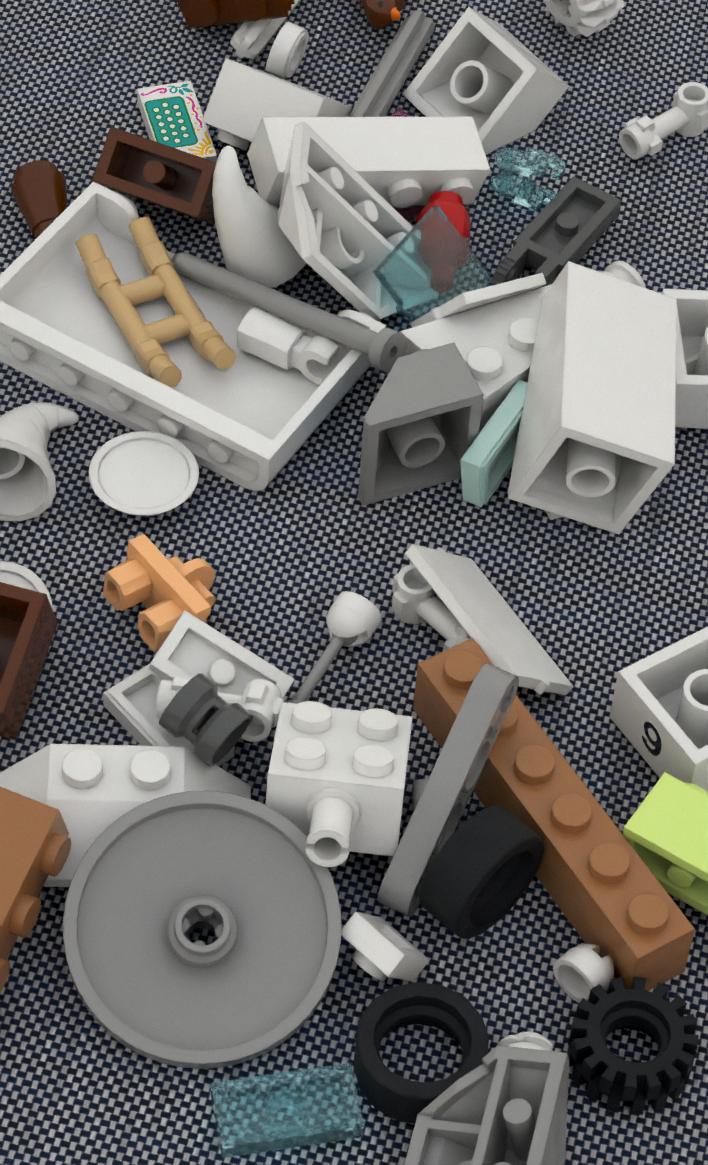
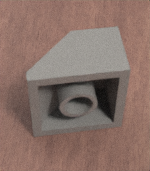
(419, 424)

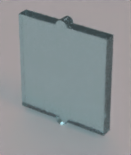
(430, 267)

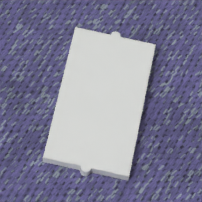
(489, 619)

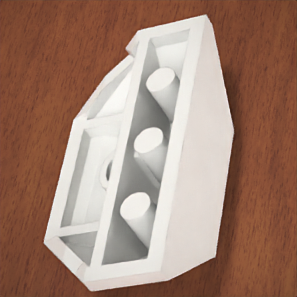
(338, 222)
(104, 782)

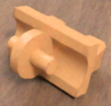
(161, 586)

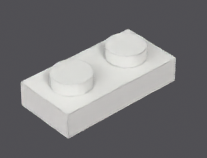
(199, 648)

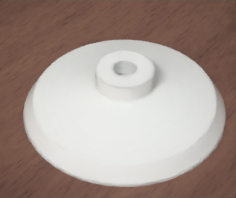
(143, 473)

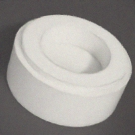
(287, 50)

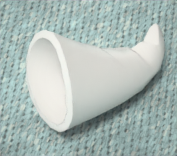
(250, 228)
(25, 469)

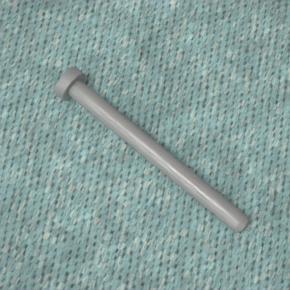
(381, 347)

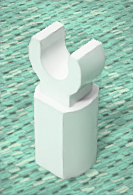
(286, 345)

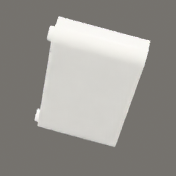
(232, 419)

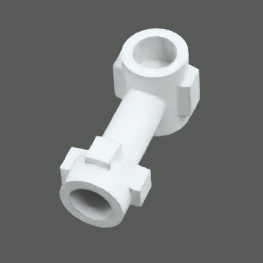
(685, 117)
(416, 603)
(259, 698)

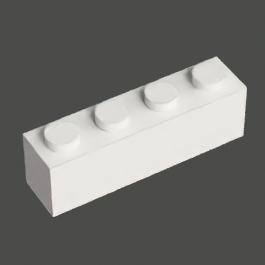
(395, 155)

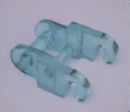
(528, 163)

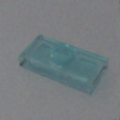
(286, 1110)

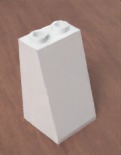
(597, 400)

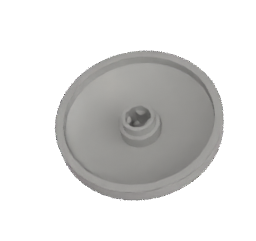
(191, 866)

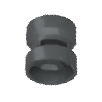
(205, 719)

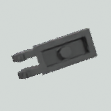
(560, 232)

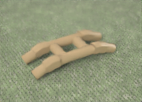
(162, 281)

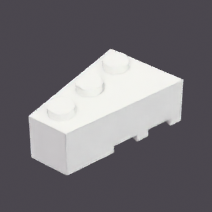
(492, 340)

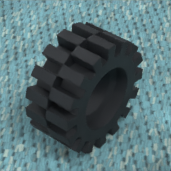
(625, 1079)

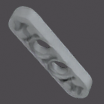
(448, 786)

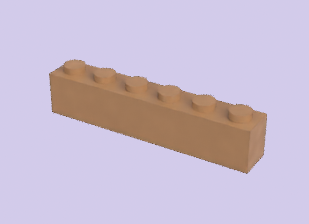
(585, 858)

